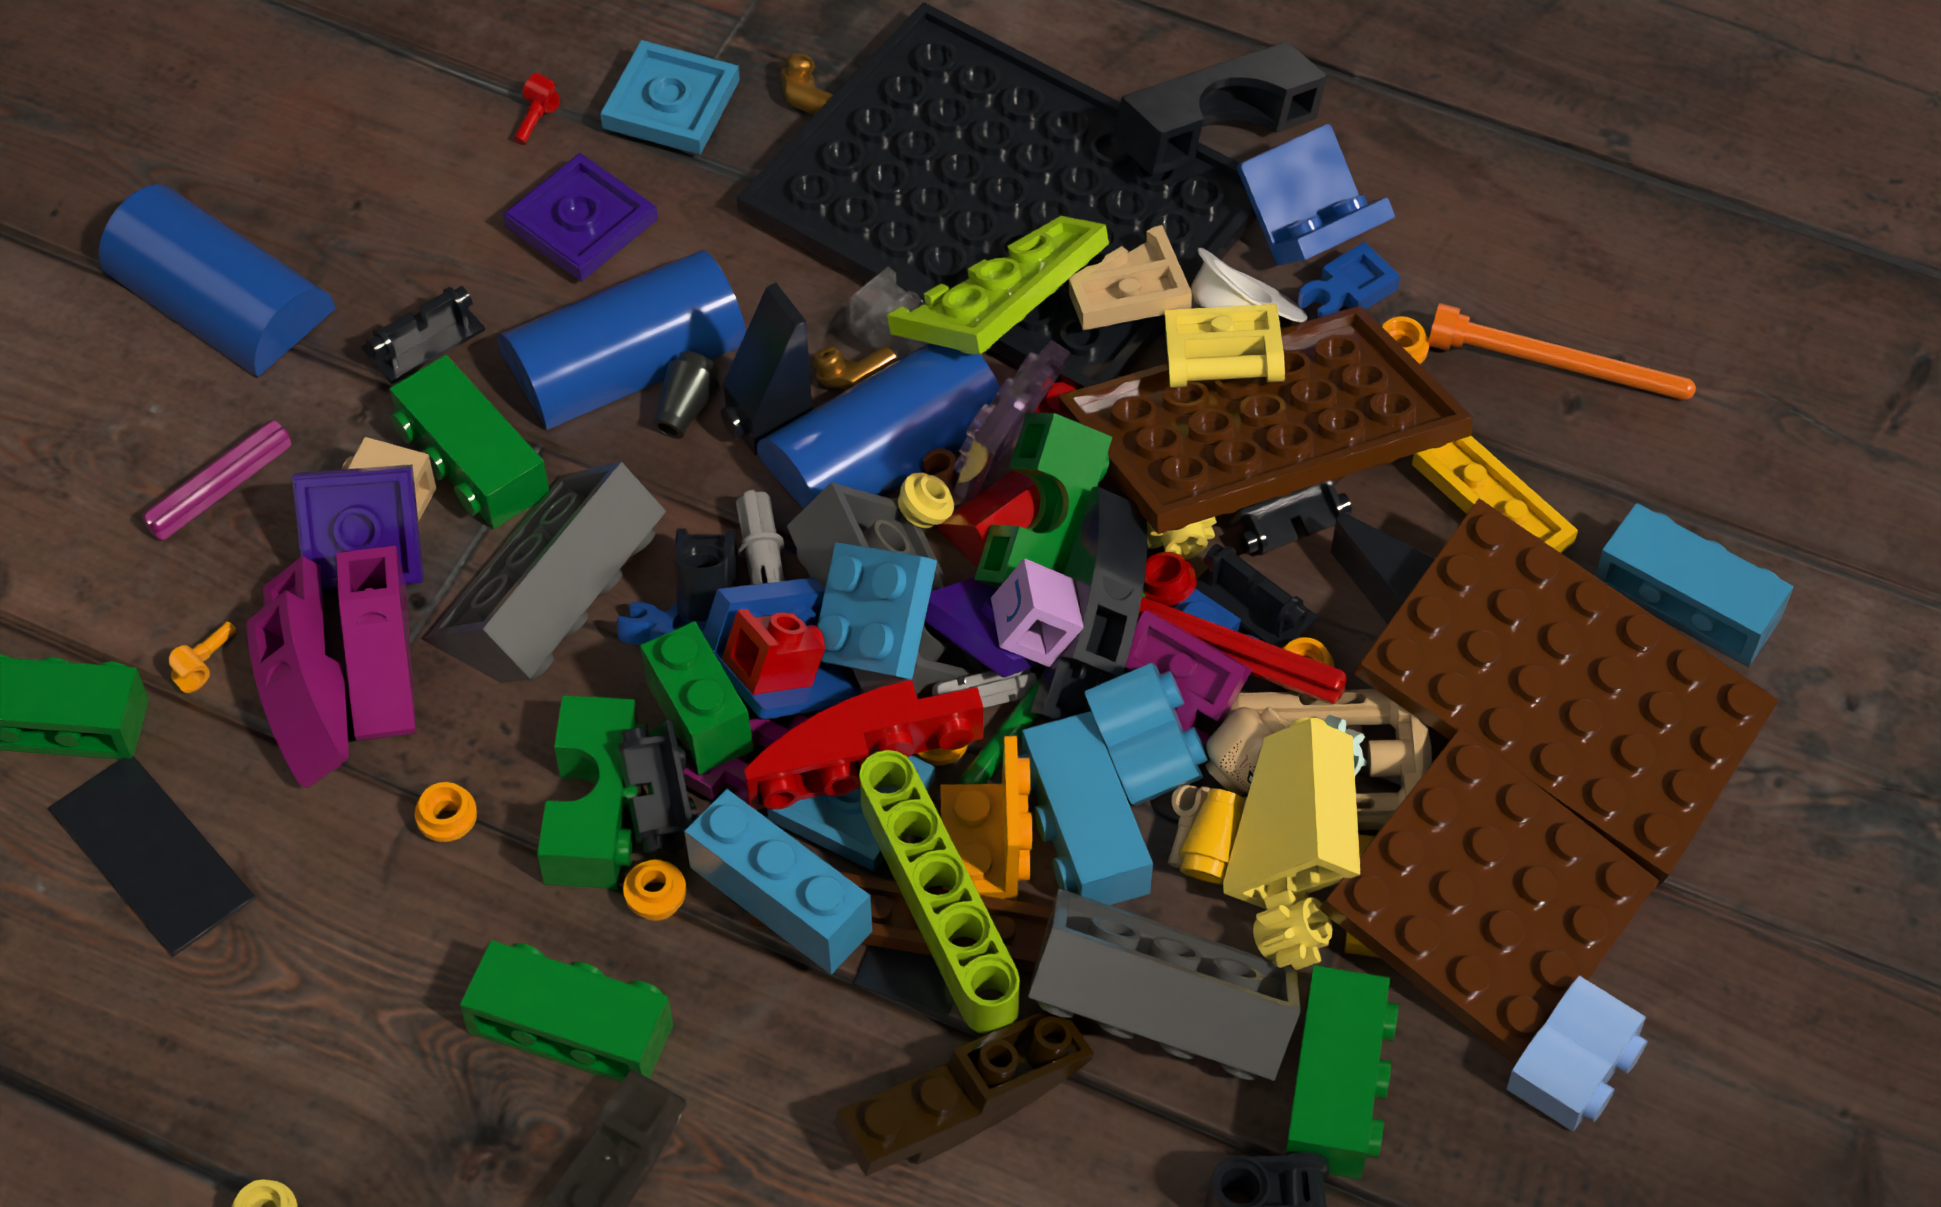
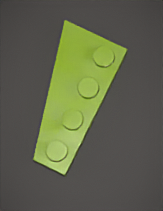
(1002, 288)

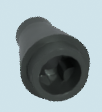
(685, 392)

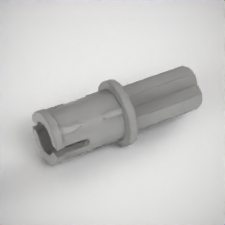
(759, 539)

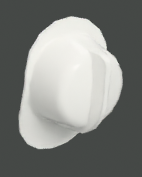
(1223, 287)

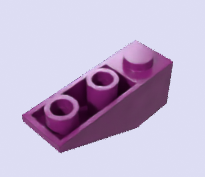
(376, 642)

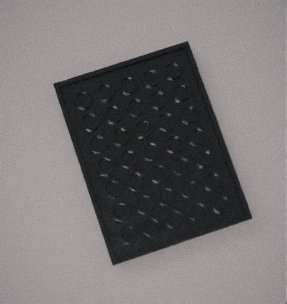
(966, 147)

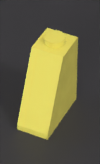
(1297, 816)

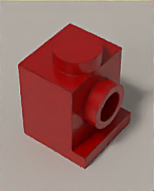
(773, 651)

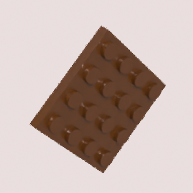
(1489, 895)

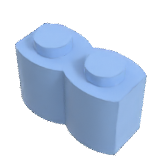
(1578, 1054)

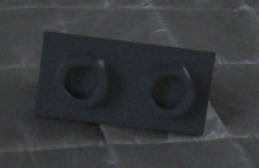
(423, 337)
(1270, 524)
(1254, 598)
(659, 763)

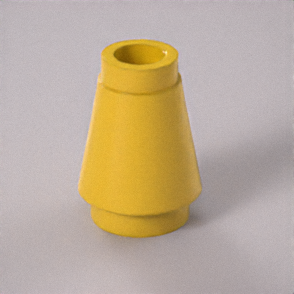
(1212, 837)

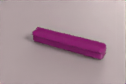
(216, 480)

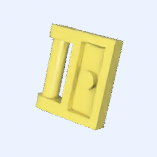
(1224, 344)

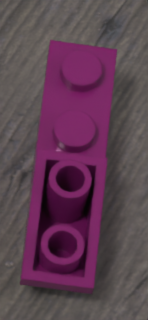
(295, 678)

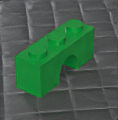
(1064, 465)
(588, 837)

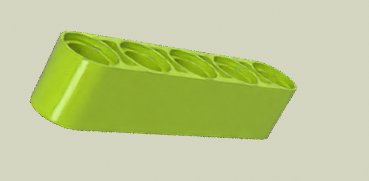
(945, 915)

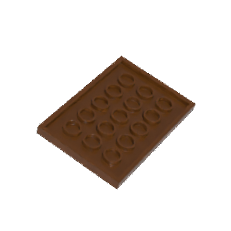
(1232, 443)
(1569, 686)

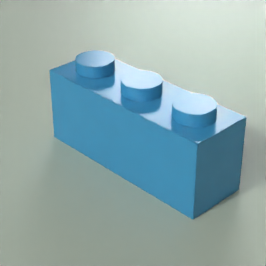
(1694, 584)
(1085, 812)
(779, 881)

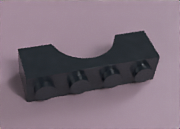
(1265, 88)

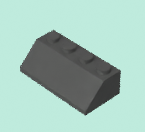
(876, 522)
(549, 573)
(1165, 986)

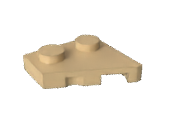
(1131, 284)

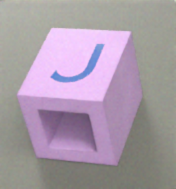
(1036, 612)

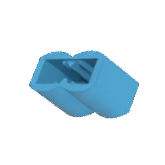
(1145, 733)

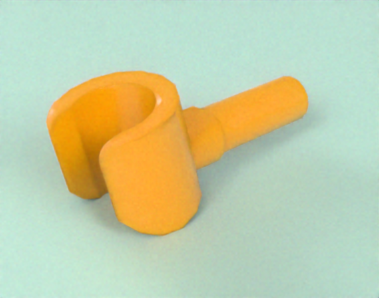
(188, 664)

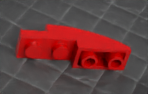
(831, 746)

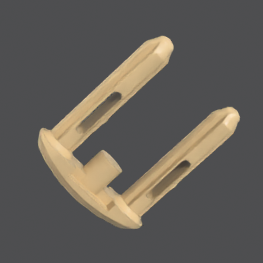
(1404, 757)

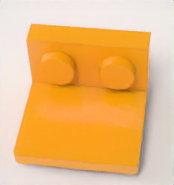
(993, 826)

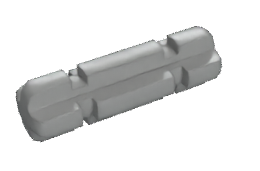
(991, 686)

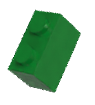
(697, 697)

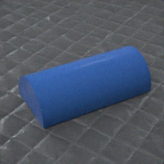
(210, 278)
(623, 338)
(882, 425)

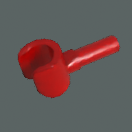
(543, 98)

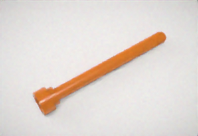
(1455, 329)

